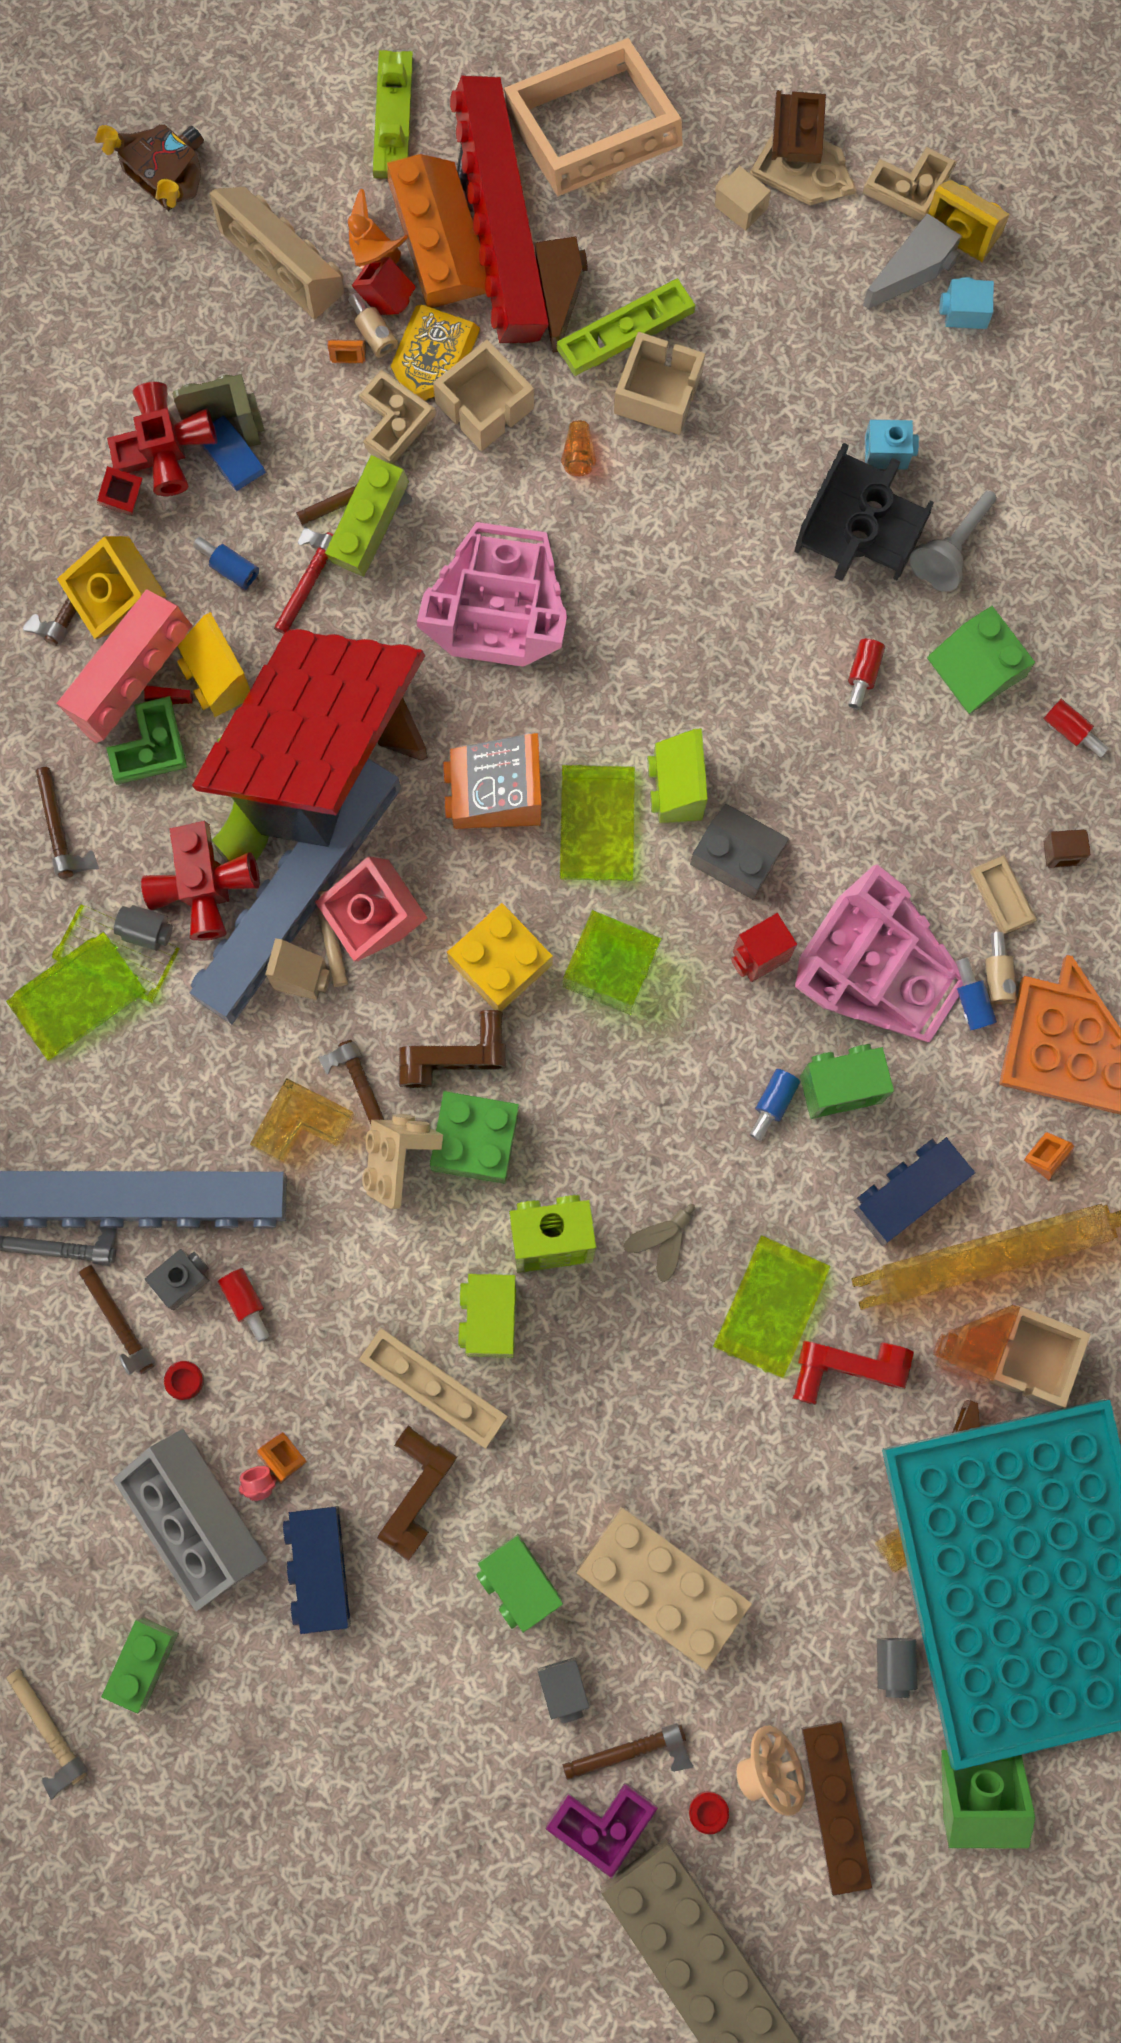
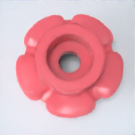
(257, 1483)

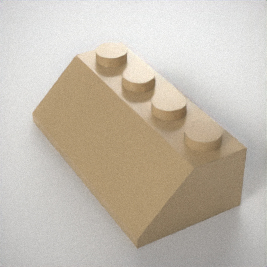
(277, 249)

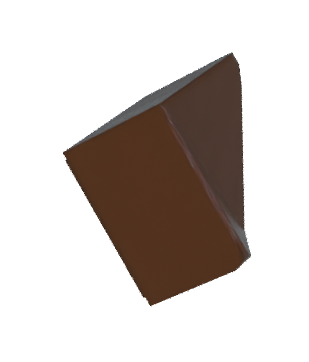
(1066, 848)

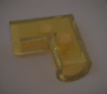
(295, 1111)

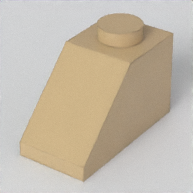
(297, 970)

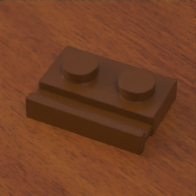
(798, 126)

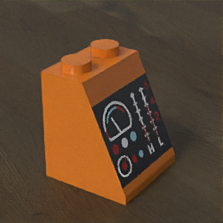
(494, 783)

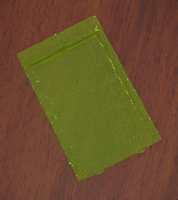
(597, 823)
(75, 995)
(772, 1306)

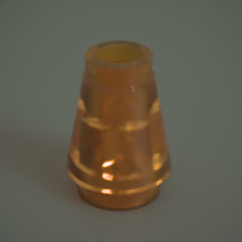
(578, 450)

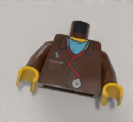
(158, 160)

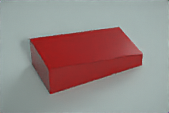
(178, 696)

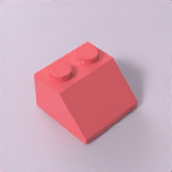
(370, 908)

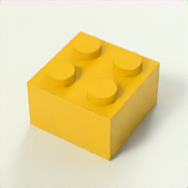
(500, 958)

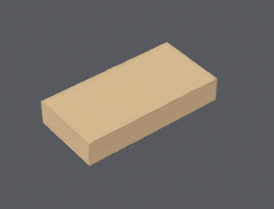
(1003, 895)

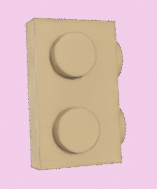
(387, 1152)

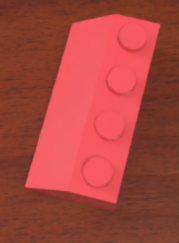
(124, 665)

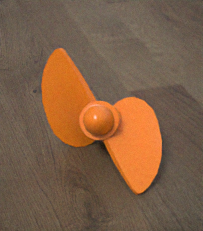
(367, 239)

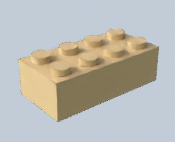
(663, 1588)

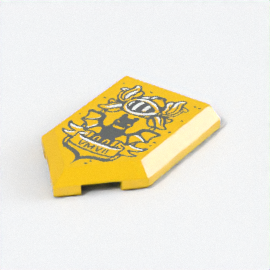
(430, 348)

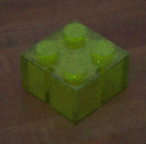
(611, 962)

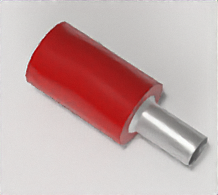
(865, 669)
(1074, 727)
(244, 1301)

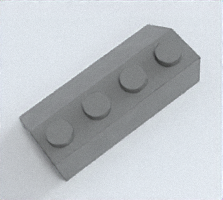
(189, 1519)

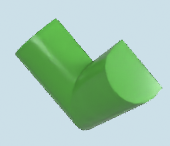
(157, 751)

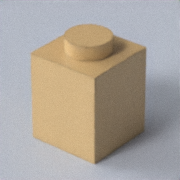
(742, 197)

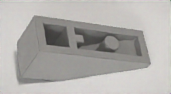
(917, 261)

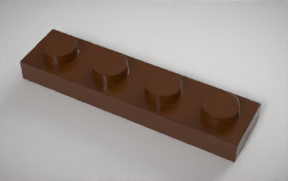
(836, 1808)

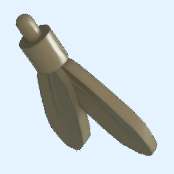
(664, 1233)

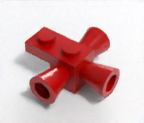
(160, 439)
(199, 880)

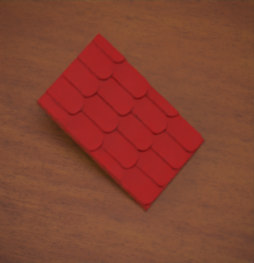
(307, 731)

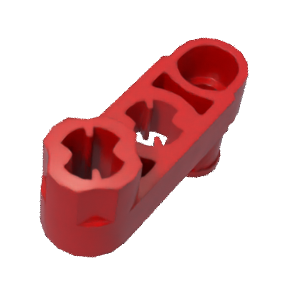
(889, 1369)

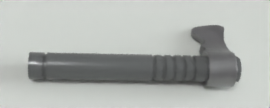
(101, 1253)

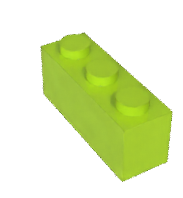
(367, 516)

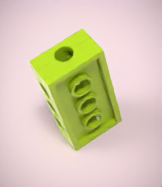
(567, 1217)

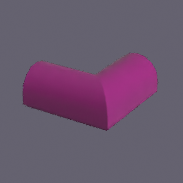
(607, 1838)

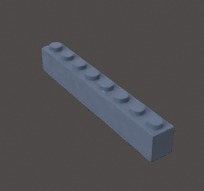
(290, 898)
(142, 1198)

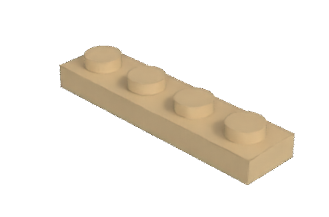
(433, 1388)

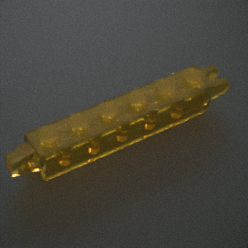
(991, 1255)

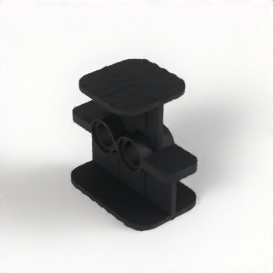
(843, 508)

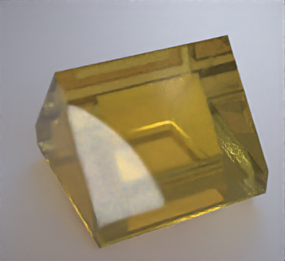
(892, 1550)

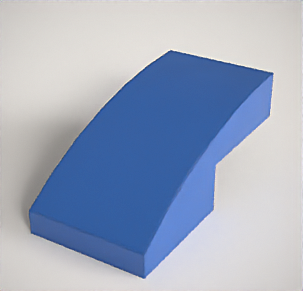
(233, 455)

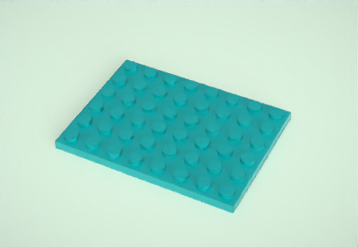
(1017, 1577)

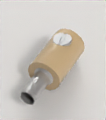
(373, 327)
(1000, 973)

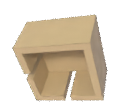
(657, 392)
(484, 395)
(1041, 1359)

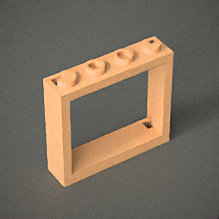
(610, 153)

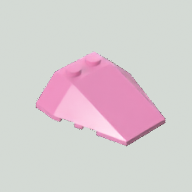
(496, 599)
(879, 960)

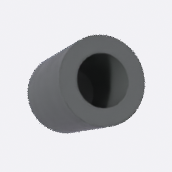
(897, 1666)

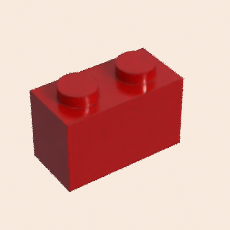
(763, 948)

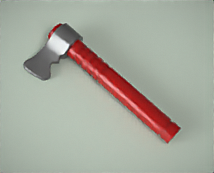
(305, 585)

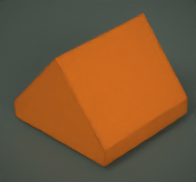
(1049, 1155)
(281, 1457)

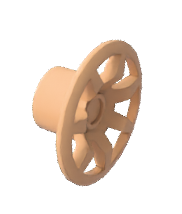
(767, 1775)

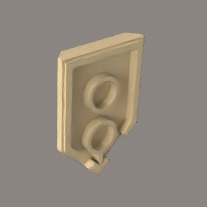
(803, 180)

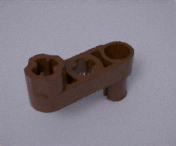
(418, 1062)
(401, 1530)

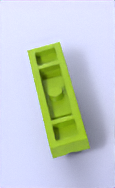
(392, 109)
(619, 329)

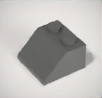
(738, 851)

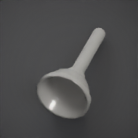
(941, 560)

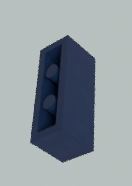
(912, 1189)
(317, 1570)

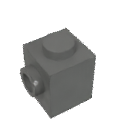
(178, 1278)

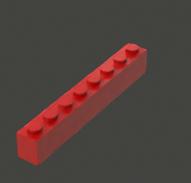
(499, 210)

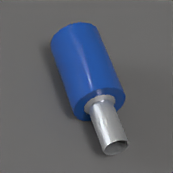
(228, 563)
(974, 998)
(774, 1101)

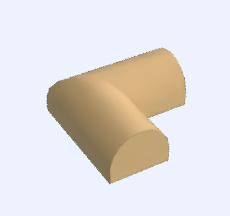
(906, 191)
(402, 413)

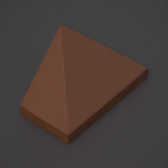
(402, 734)

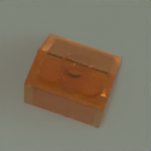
(977, 1346)

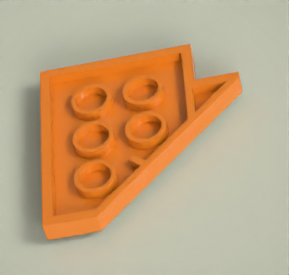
(1064, 1042)

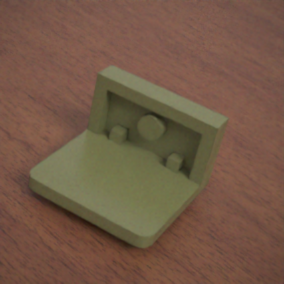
(223, 397)

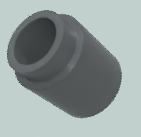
(143, 927)

